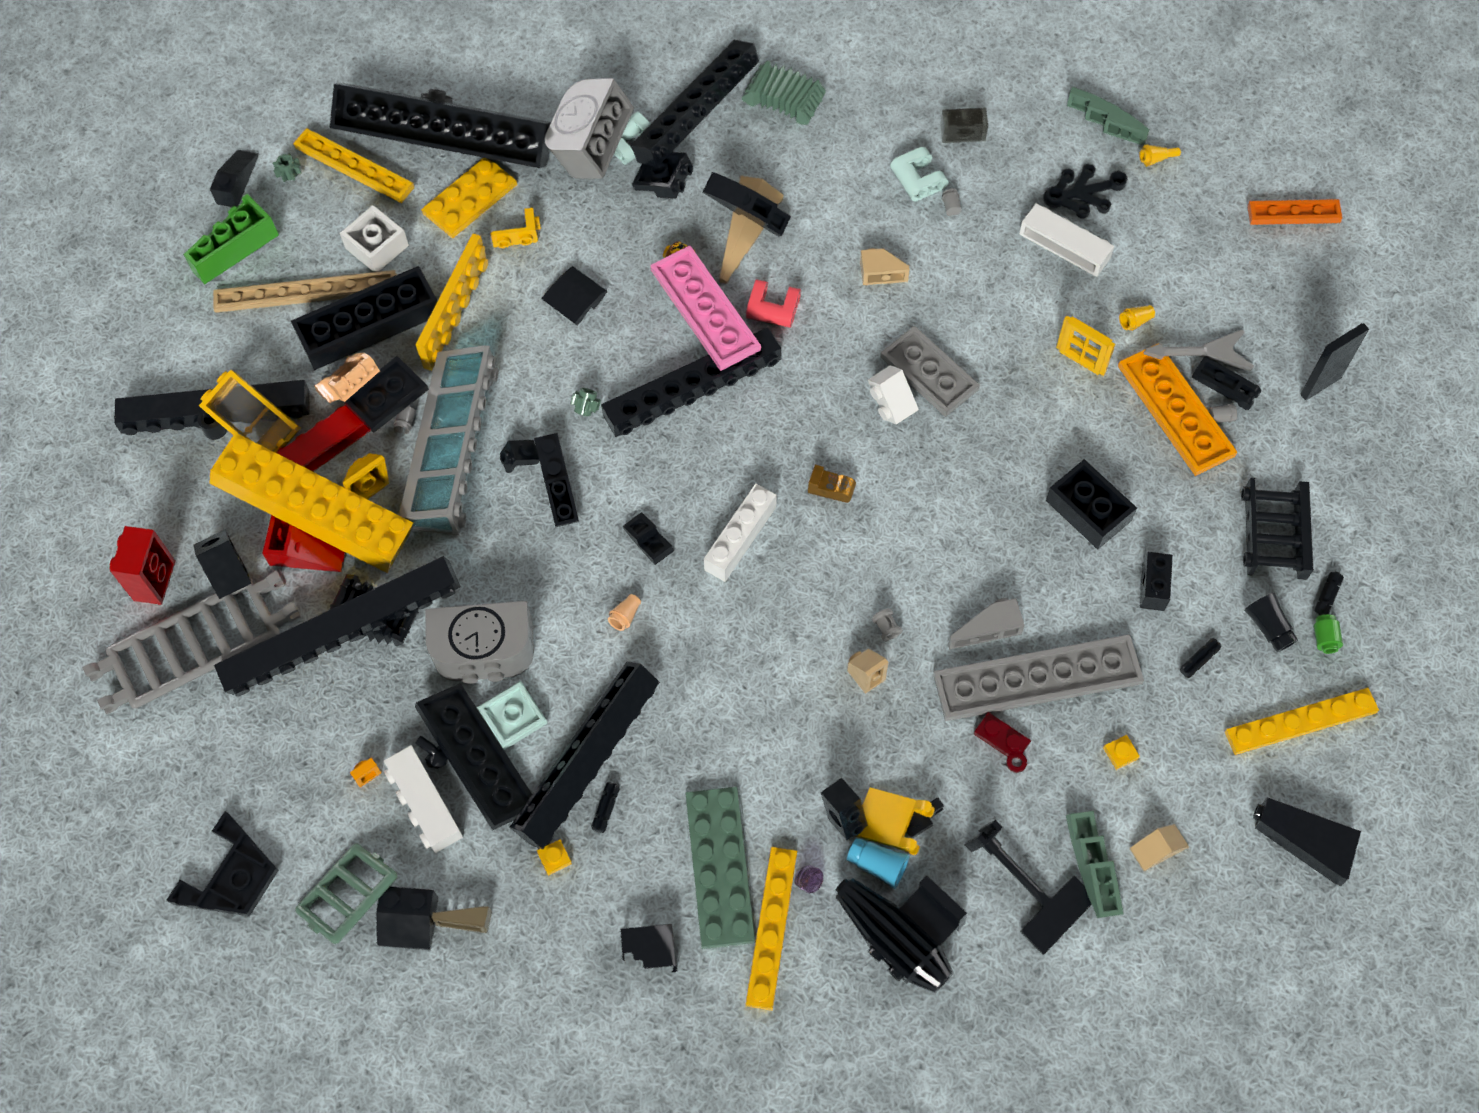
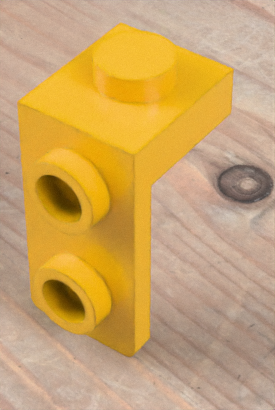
(524, 236)

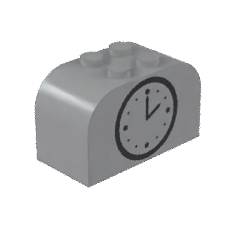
(589, 127)
(480, 641)

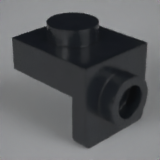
(518, 453)

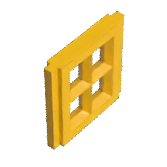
(1103, 355)

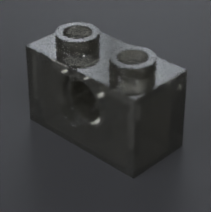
(964, 125)

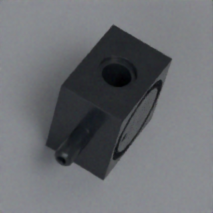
(222, 564)

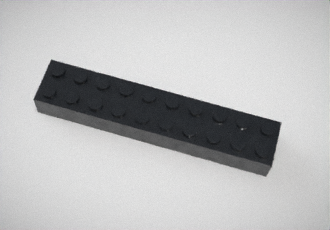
(439, 125)

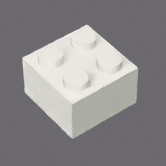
(374, 239)

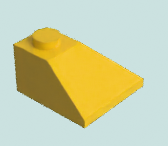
(367, 475)

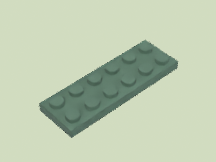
(719, 868)

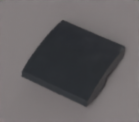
(574, 295)

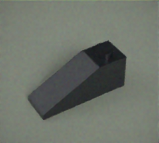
(233, 178)

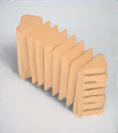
(348, 378)

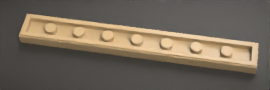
(295, 291)

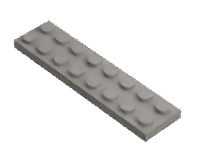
(1037, 677)

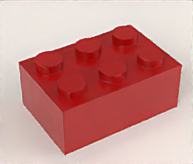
(142, 565)

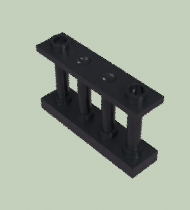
(1299, 518)

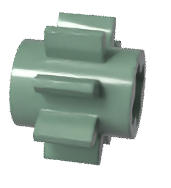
(286, 167)
(585, 401)

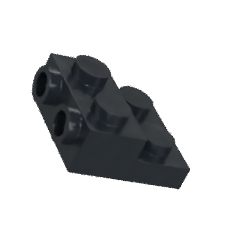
(667, 178)

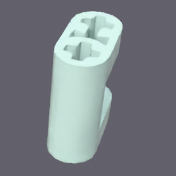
(635, 126)
(906, 168)

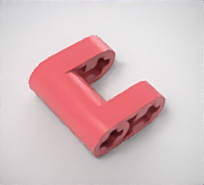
(772, 312)

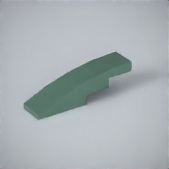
(1115, 120)
(1093, 863)

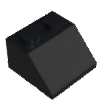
(406, 918)

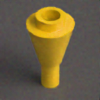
(1153, 154)

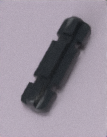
(1329, 593)
(1200, 658)
(605, 807)

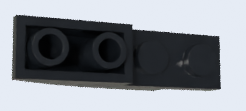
(747, 203)
(556, 480)

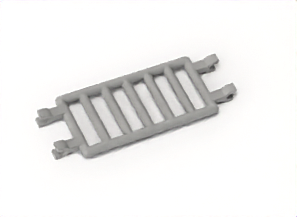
(256, 590)

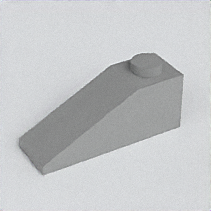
(995, 622)

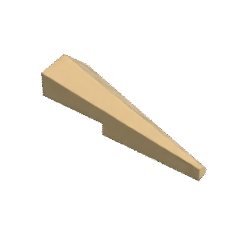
(744, 231)

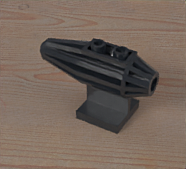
(907, 935)

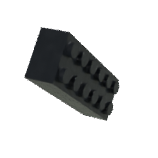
(365, 317)

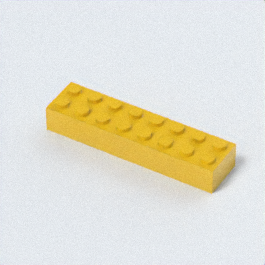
(310, 502)

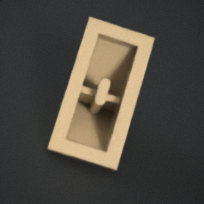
(1159, 846)

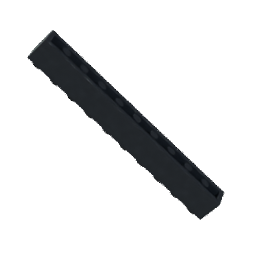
(337, 626)

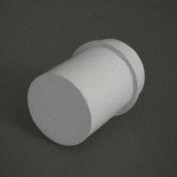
(951, 202)
(1224, 413)
(404, 420)

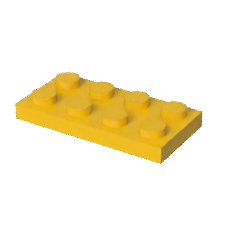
(469, 197)

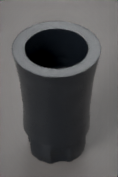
(1272, 622)

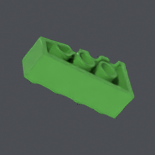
(231, 240)

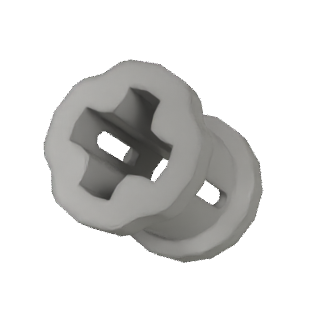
(887, 624)

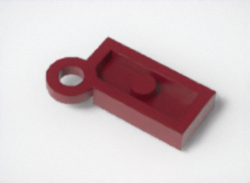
(1004, 739)

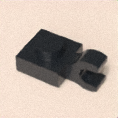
(921, 823)

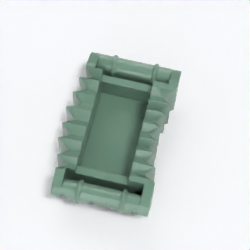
(785, 92)

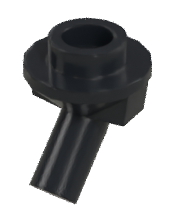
(436, 757)

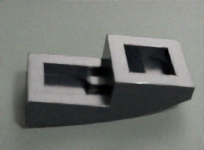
(648, 538)

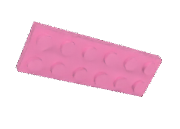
(705, 308)

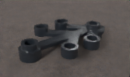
(1083, 192)

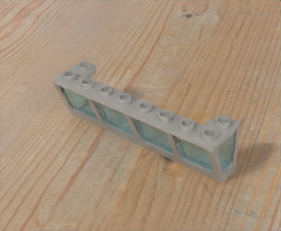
(447, 440)

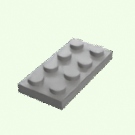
(930, 371)

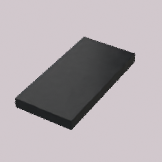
(1334, 361)

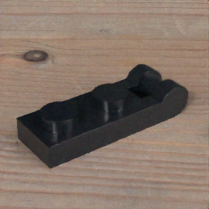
(1226, 383)

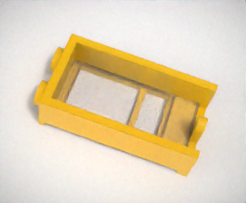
(248, 412)

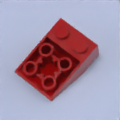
(297, 549)

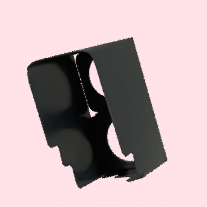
(651, 945)

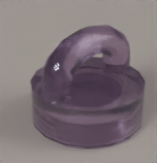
(809, 879)

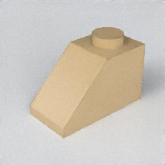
(882, 267)
(868, 669)

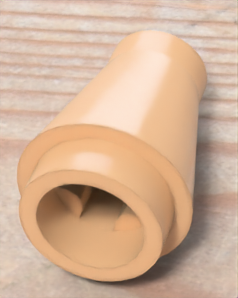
(624, 613)

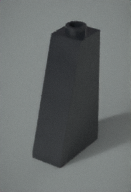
(1309, 837)

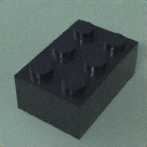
(1091, 504)

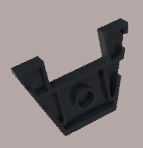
(238, 880)

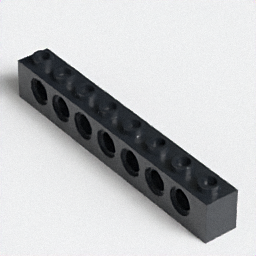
(695, 103)
(679, 382)

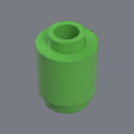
(1328, 634)

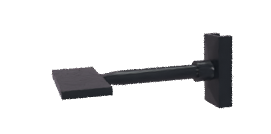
(1056, 912)

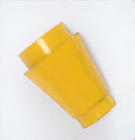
(1135, 317)

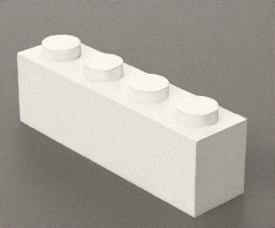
(1066, 239)
(740, 532)
(423, 799)

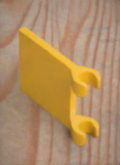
(889, 818)

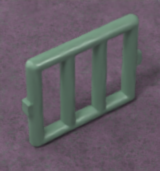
(352, 915)

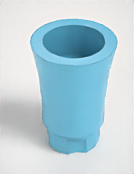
(878, 861)

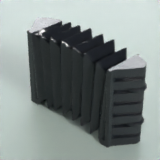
(394, 631)

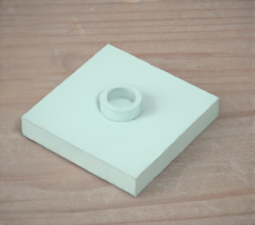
(512, 715)

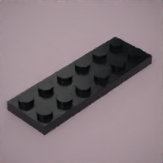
(475, 755)

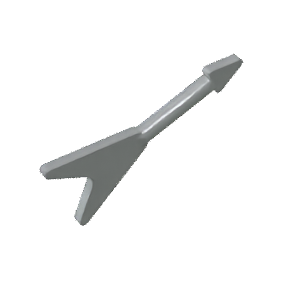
(1217, 350)

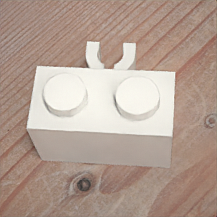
(892, 395)

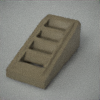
(468, 919)

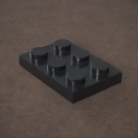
(386, 394)

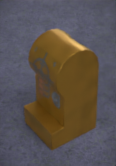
(831, 485)

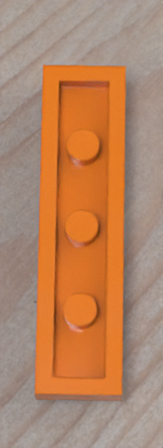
(1294, 212)

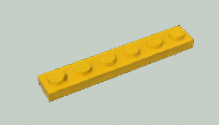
(354, 165)
(1301, 721)
(771, 929)

